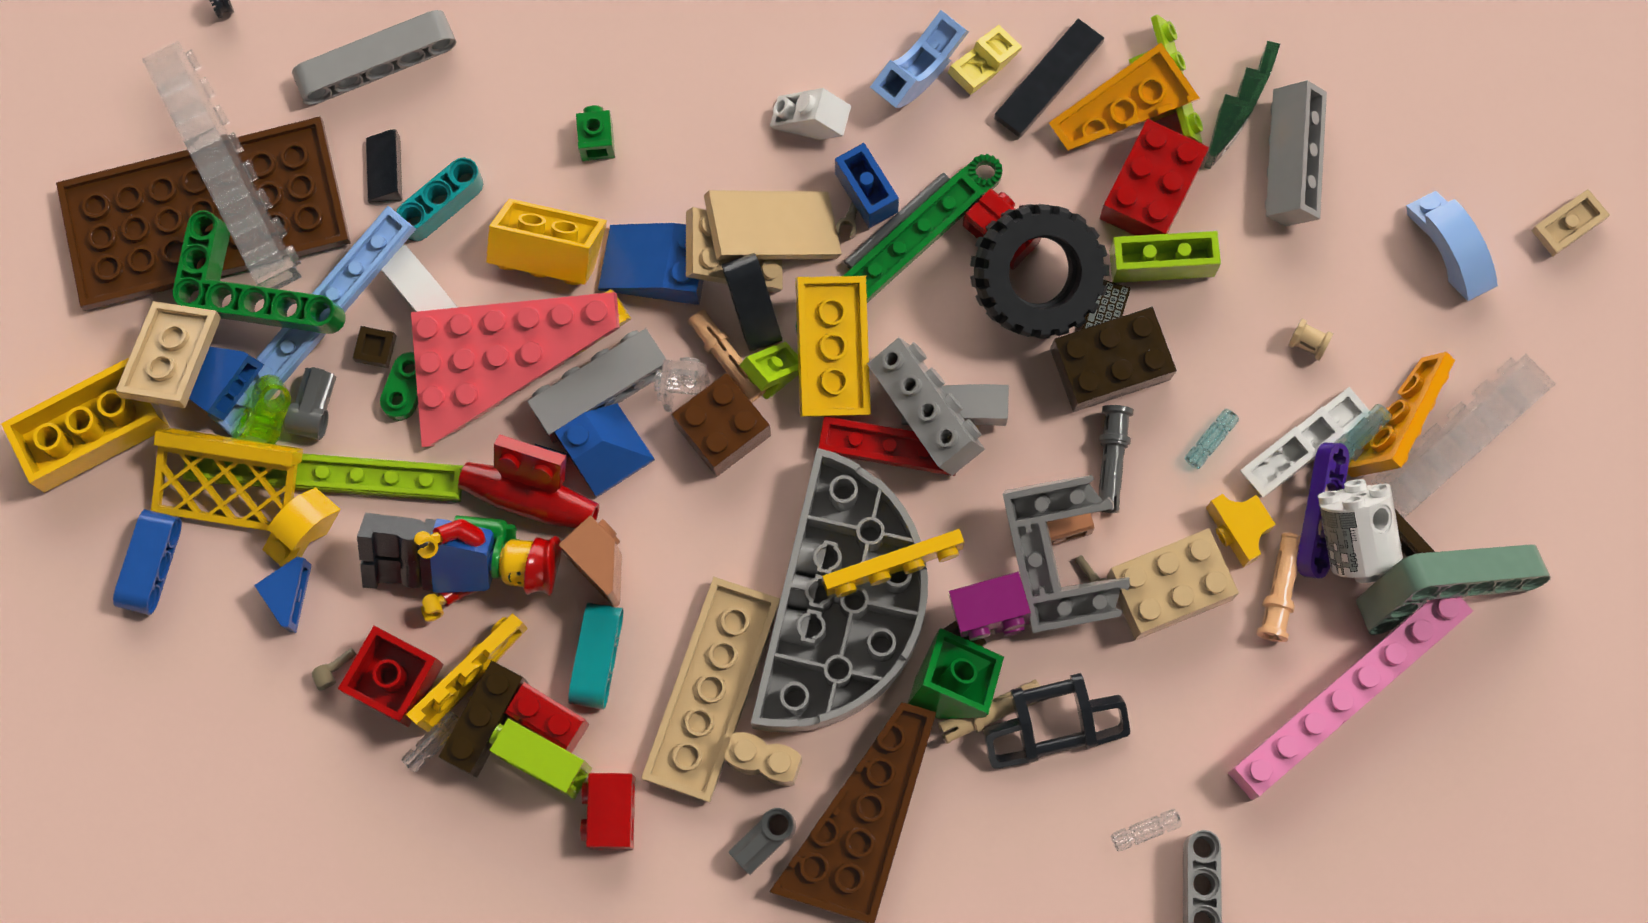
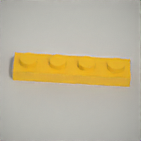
(879, 568)

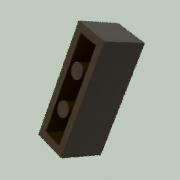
(469, 740)

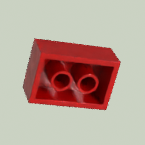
(1153, 181)

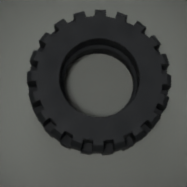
(1082, 285)

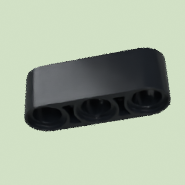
(752, 302)

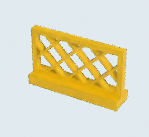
(222, 449)

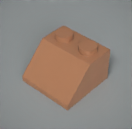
(596, 556)

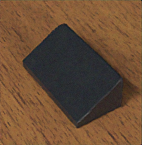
(384, 167)

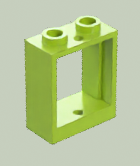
(539, 758)

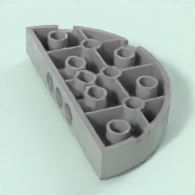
(844, 651)

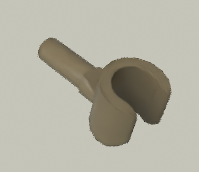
(849, 220)
(1092, 576)
(323, 674)

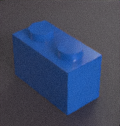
(866, 185)

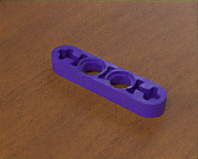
(1331, 471)

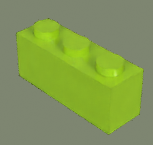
(1164, 256)

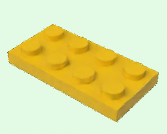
(832, 346)

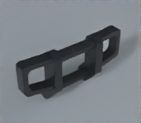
(1087, 737)

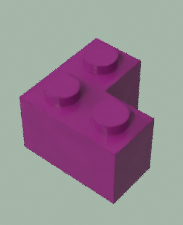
(991, 605)

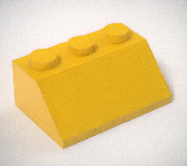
(545, 241)

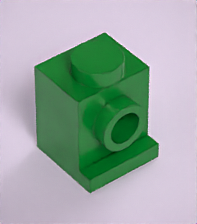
(598, 143)

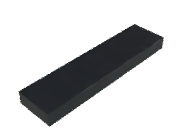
(1049, 78)

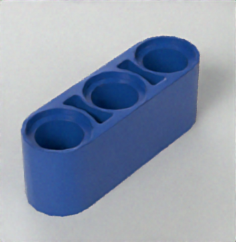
(147, 562)

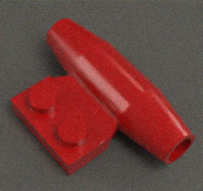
(527, 483)

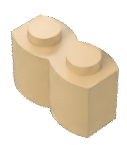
(753, 756)

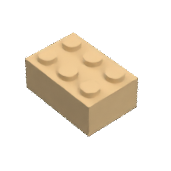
(1174, 584)

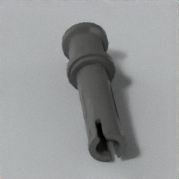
(1114, 443)

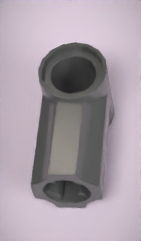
(309, 412)
(760, 842)

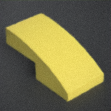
(985, 60)

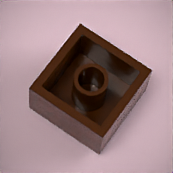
(721, 424)

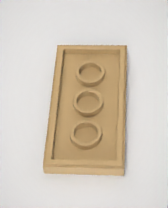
(772, 224)

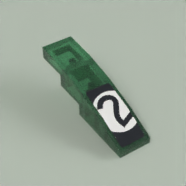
(1237, 110)

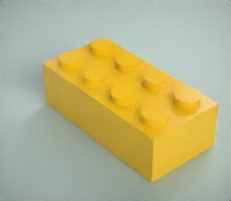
(80, 429)

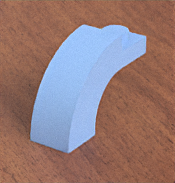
(918, 68)
(1458, 241)

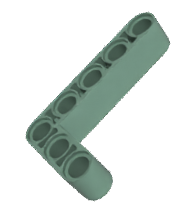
(1449, 576)

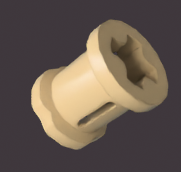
(1310, 339)

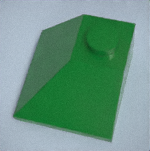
(956, 678)

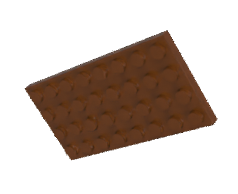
(133, 218)

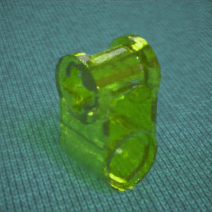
(265, 417)

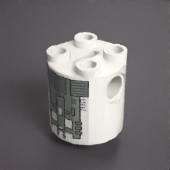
(1360, 530)

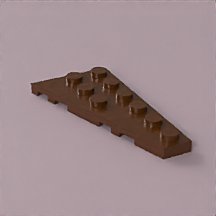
(856, 839)

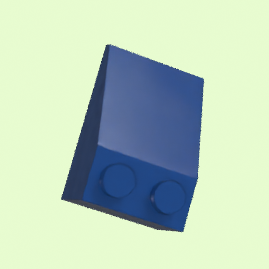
(649, 263)

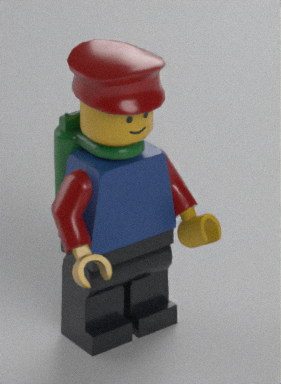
(453, 557)

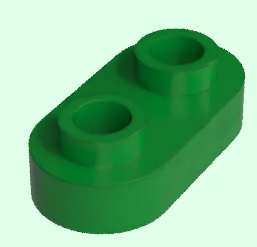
(400, 384)

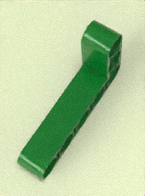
(243, 297)

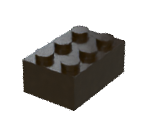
(1112, 359)

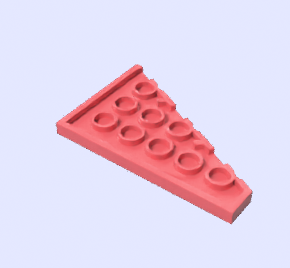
(488, 352)

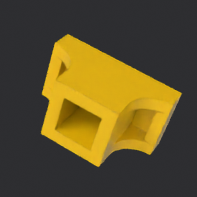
(1241, 525)

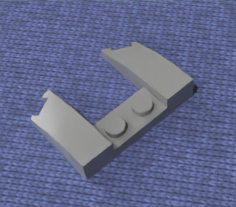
(1028, 514)

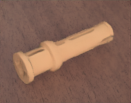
(1279, 603)

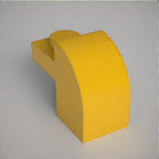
(298, 524)

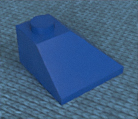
(604, 447)

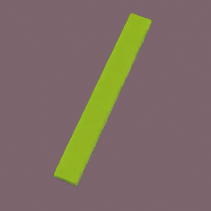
(353, 476)

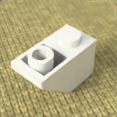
(811, 114)

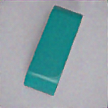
(447, 184)
(595, 656)

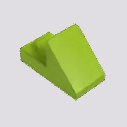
(771, 368)

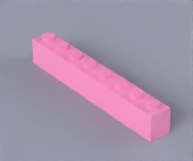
(1348, 694)

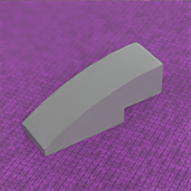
(980, 402)

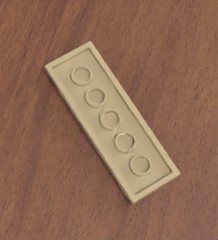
(711, 689)

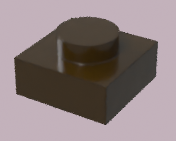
(374, 347)

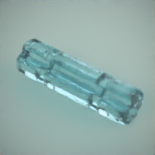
(1366, 429)
(1211, 438)

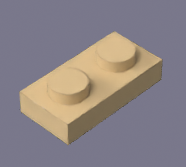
(1570, 222)

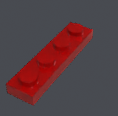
(876, 444)

